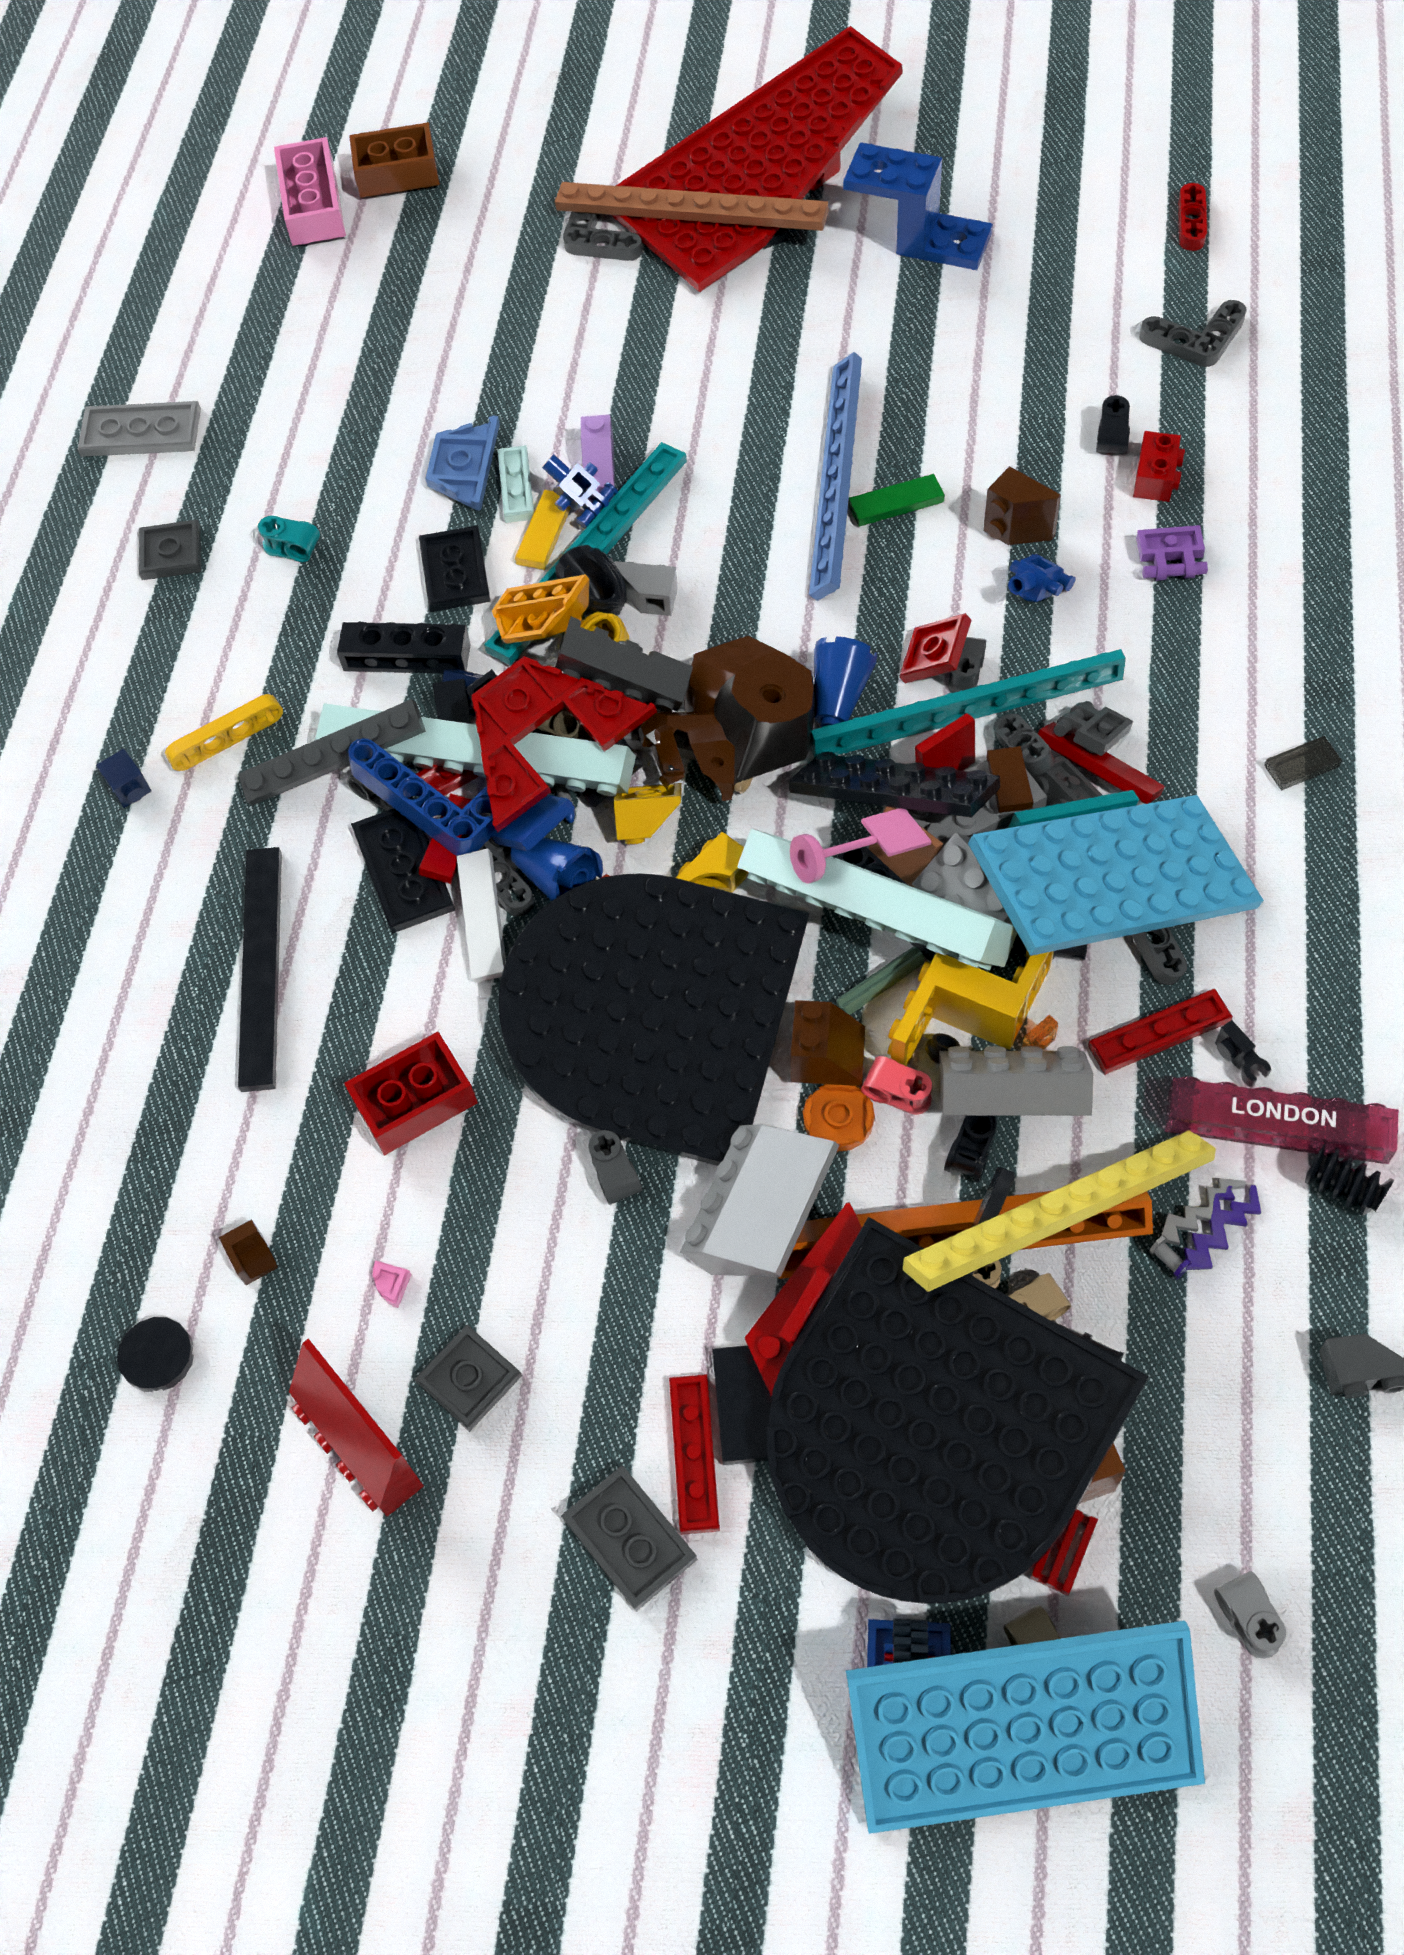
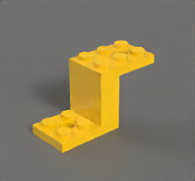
(968, 1001)

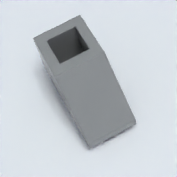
(650, 586)

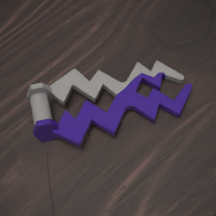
(1200, 1257)

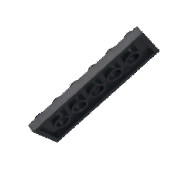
(895, 784)

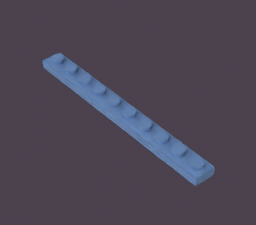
(835, 478)

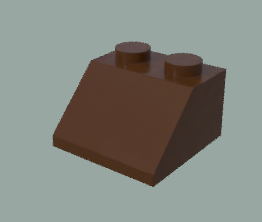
(1020, 509)
(826, 1045)

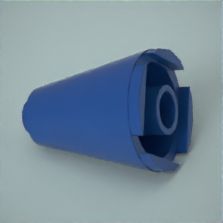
(840, 677)
(558, 866)

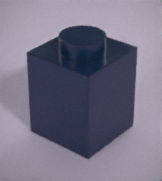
(123, 778)

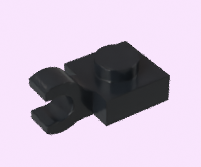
(1239, 1049)

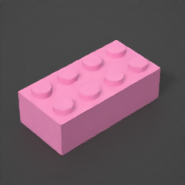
(309, 191)

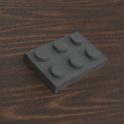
(629, 1538)

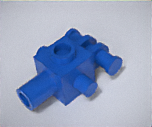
(575, 488)
(1038, 578)

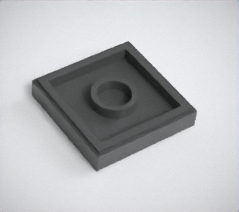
(169, 549)
(468, 1377)

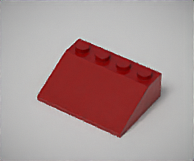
(351, 1433)

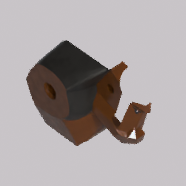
(743, 715)

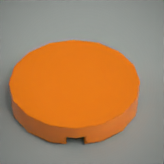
(839, 1115)

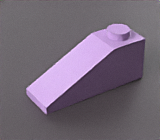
(598, 448)

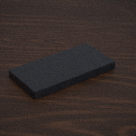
(393, 855)

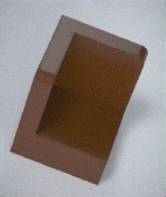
(248, 1252)

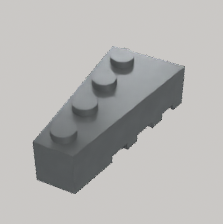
(623, 667)

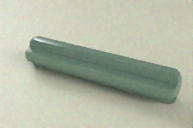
(881, 980)

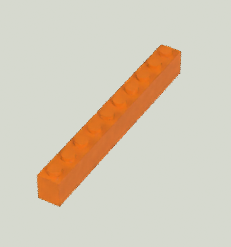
(938, 1222)

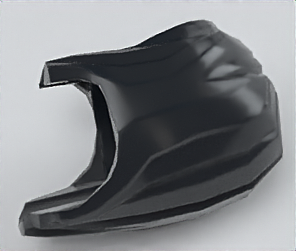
(606, 582)

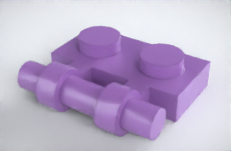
(1171, 544)

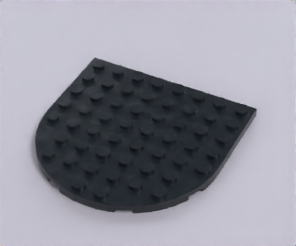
(651, 1008)
(937, 1429)

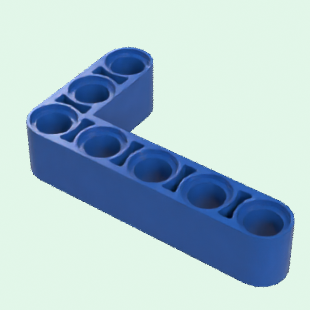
(430, 801)

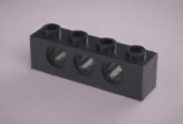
(403, 647)

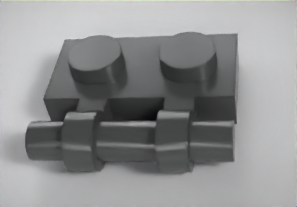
(1093, 728)

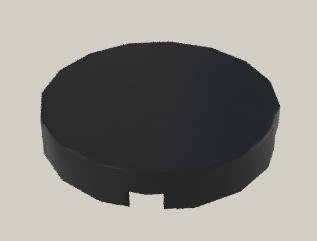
(155, 1354)

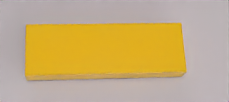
(542, 532)

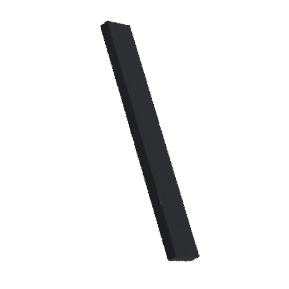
(260, 970)

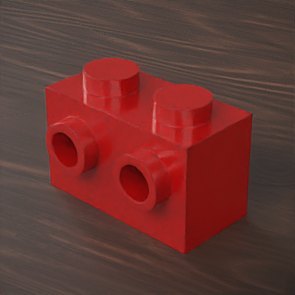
(1157, 466)

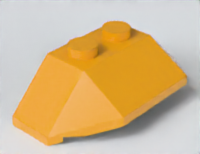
(540, 608)

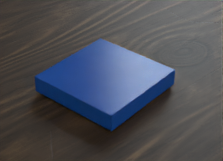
(534, 823)

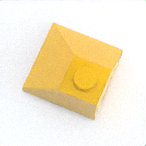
(644, 810)

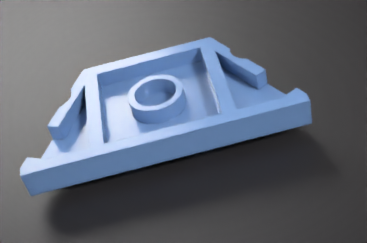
(463, 462)

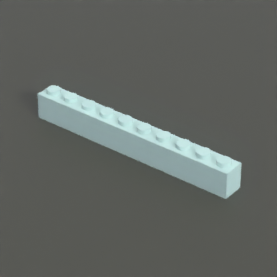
(458, 748)

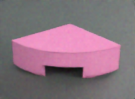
(390, 1282)

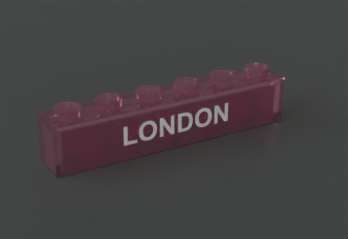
(1282, 1119)

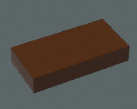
(1014, 782)

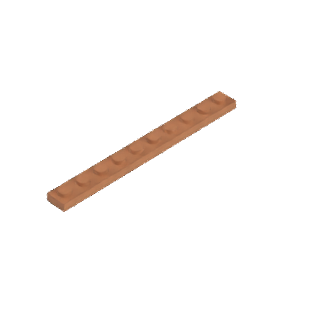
(692, 206)

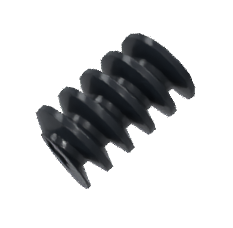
(1348, 1180)

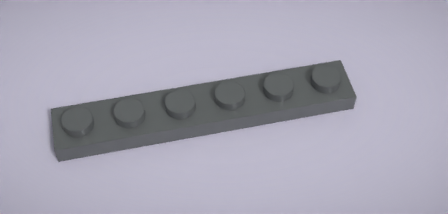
(329, 752)

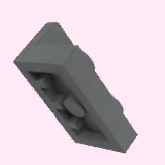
(1065, 783)

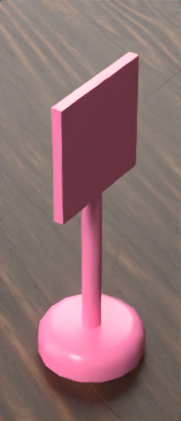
(892, 830)

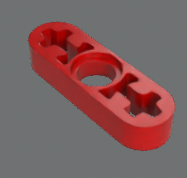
(1196, 208)

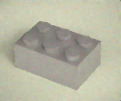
(960, 879)

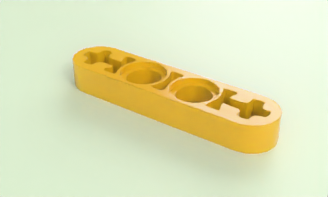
(191, 748)

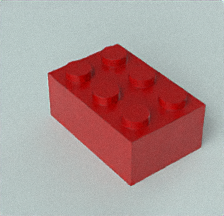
(411, 1093)

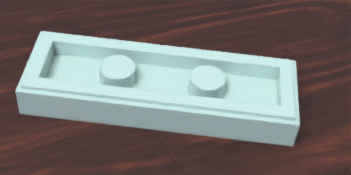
(515, 484)

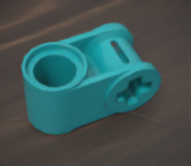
(291, 538)

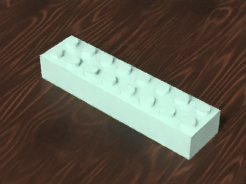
(883, 904)

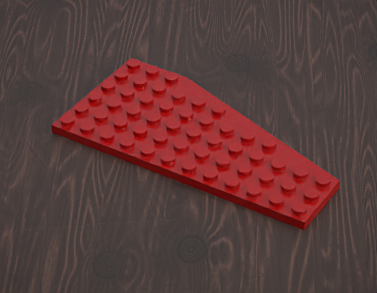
(763, 147)

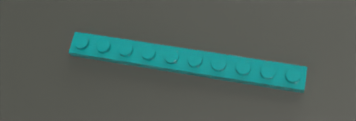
(610, 524)
(976, 701)

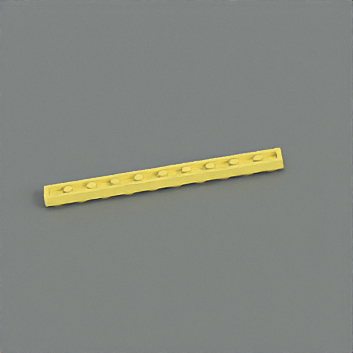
(1056, 1210)

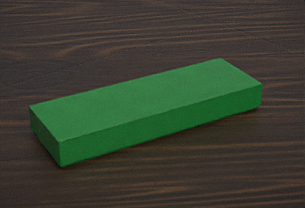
(896, 500)

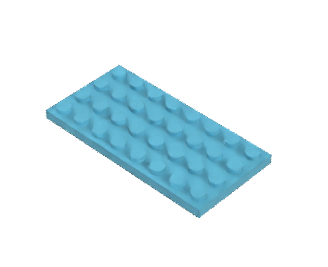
(1113, 873)
(1026, 1726)

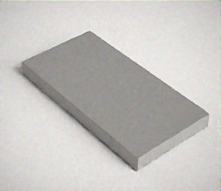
(139, 428)

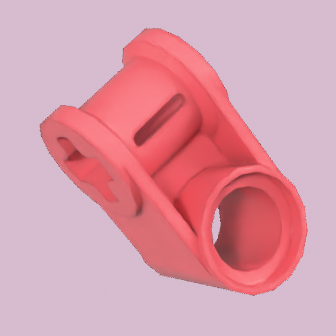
(896, 1085)

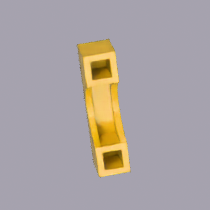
(716, 865)

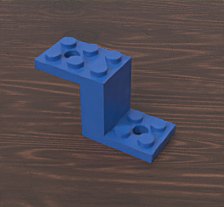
(916, 184)

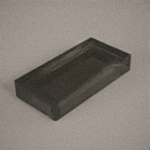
(1302, 763)

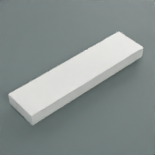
(481, 915)

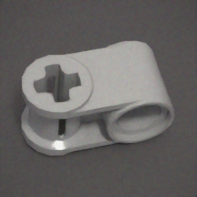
(1249, 1609)

